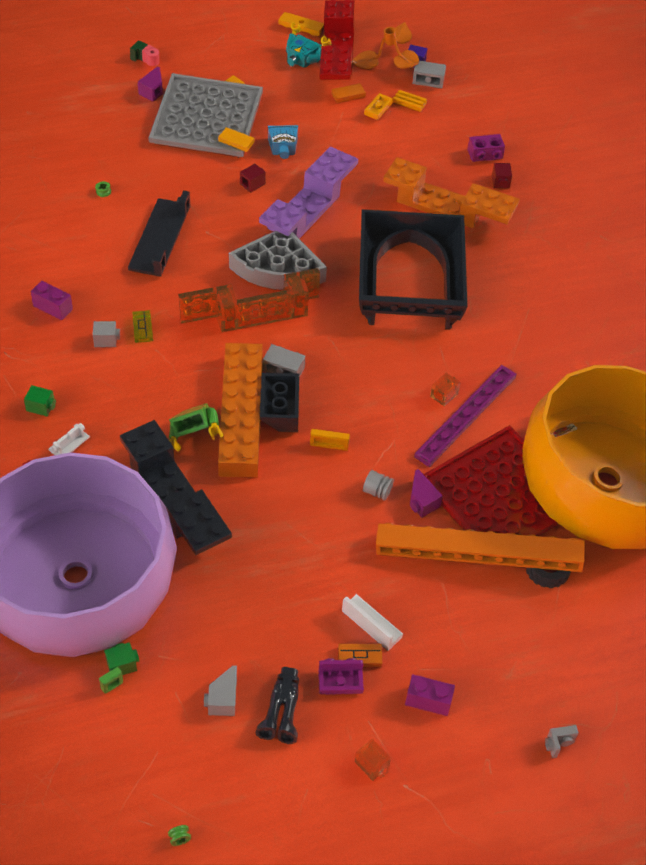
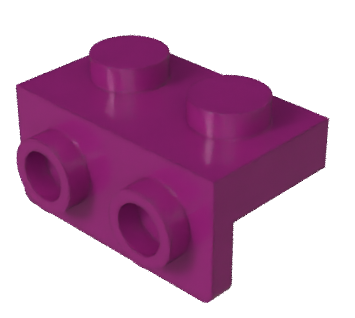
(341, 676)

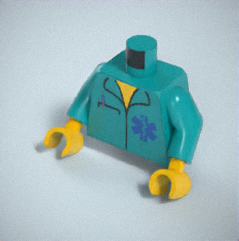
(303, 50)

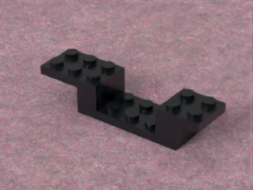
(188, 511)

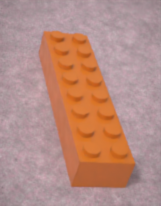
(240, 410)

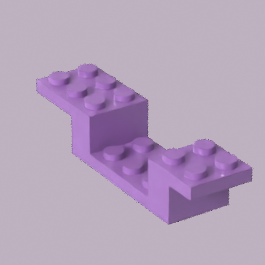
(320, 191)

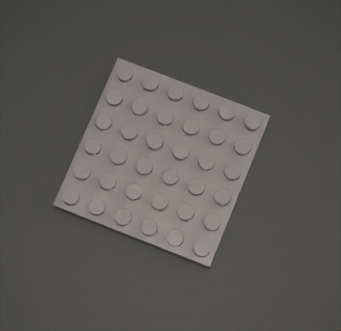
(200, 109)

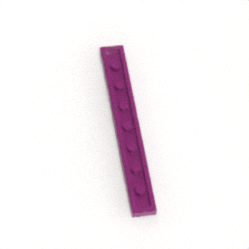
(464, 416)

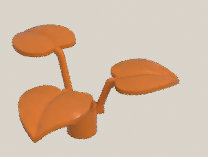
(392, 36)

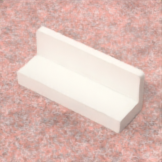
(371, 621)

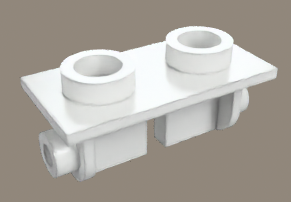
(70, 441)

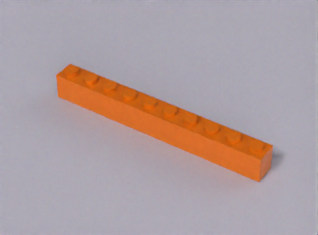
(480, 547)

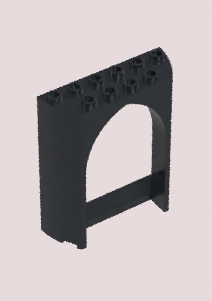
(437, 233)

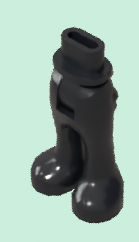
(286, 694)

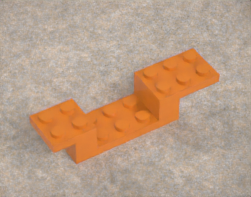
(436, 200)

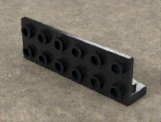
(160, 235)

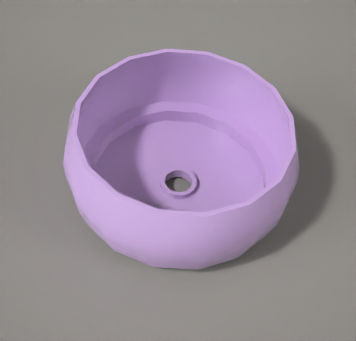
(87, 516)

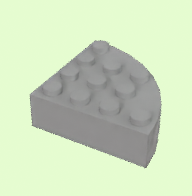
(271, 257)

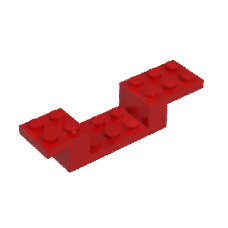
(339, 27)

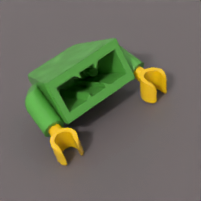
(193, 420)

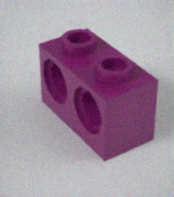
(486, 147)

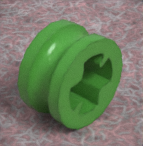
(103, 189)
(179, 835)

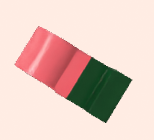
(144, 53)

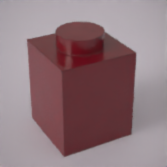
(502, 175)
(252, 177)

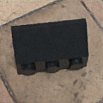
(280, 401)

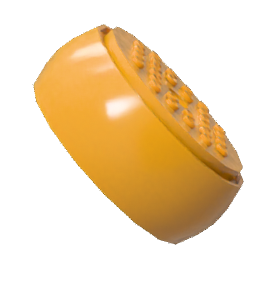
(610, 438)

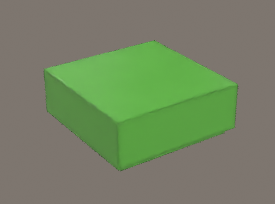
(111, 680)

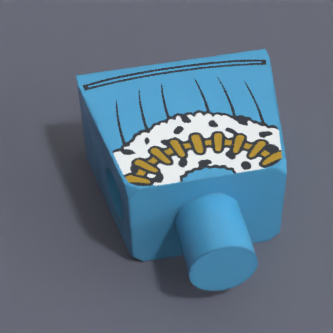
(283, 140)

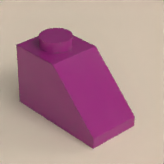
(424, 495)

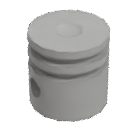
(378, 485)

